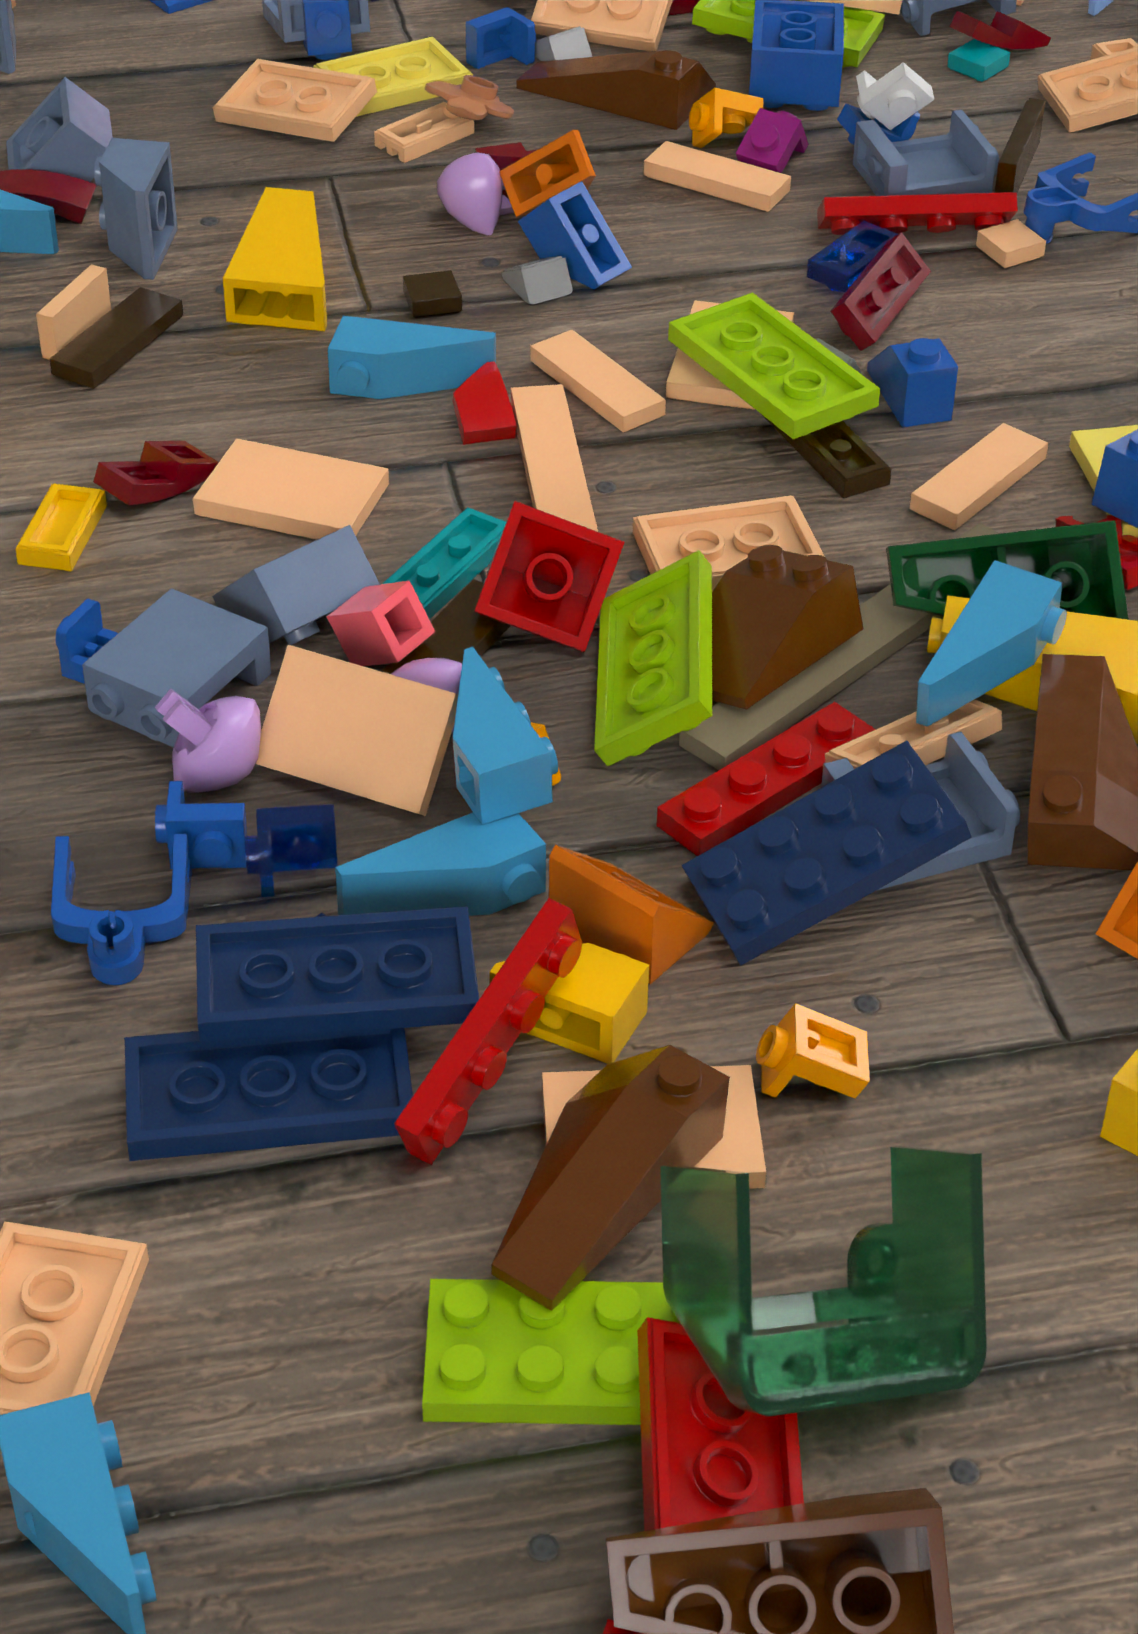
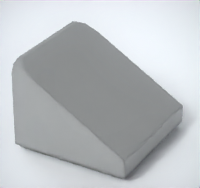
(563, 45)
(539, 279)

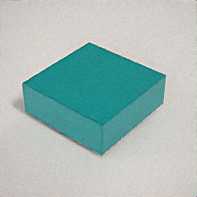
(978, 60)

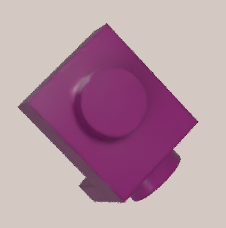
(772, 140)

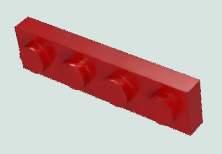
(935, 211)
(758, 781)
(480, 1046)

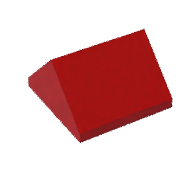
(549, 576)

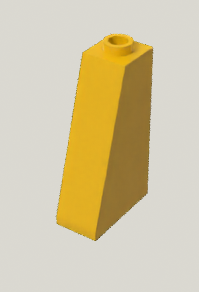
(278, 265)
(1080, 636)

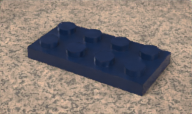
(825, 852)
(334, 974)
(262, 1091)

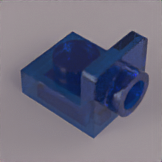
(291, 841)

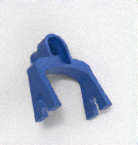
(1058, 200)
(121, 929)

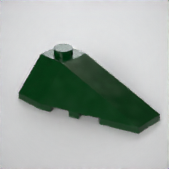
(1077, 555)

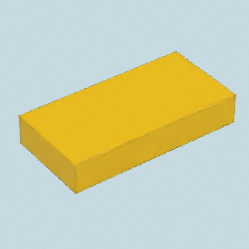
(61, 527)

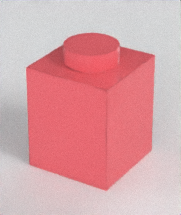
(381, 624)

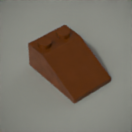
(776, 620)

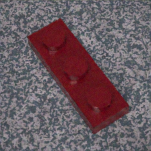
(880, 292)

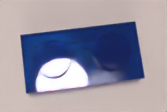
(848, 256)

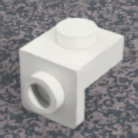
(893, 96)

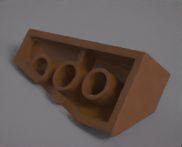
(639, 85)
(1082, 770)
(605, 1167)
(790, 1570)

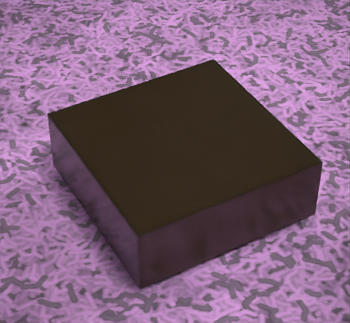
(432, 293)

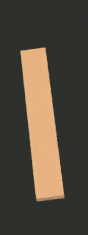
(551, 454)

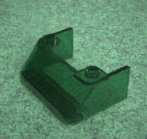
(896, 1330)

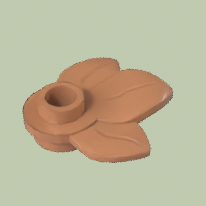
(471, 99)

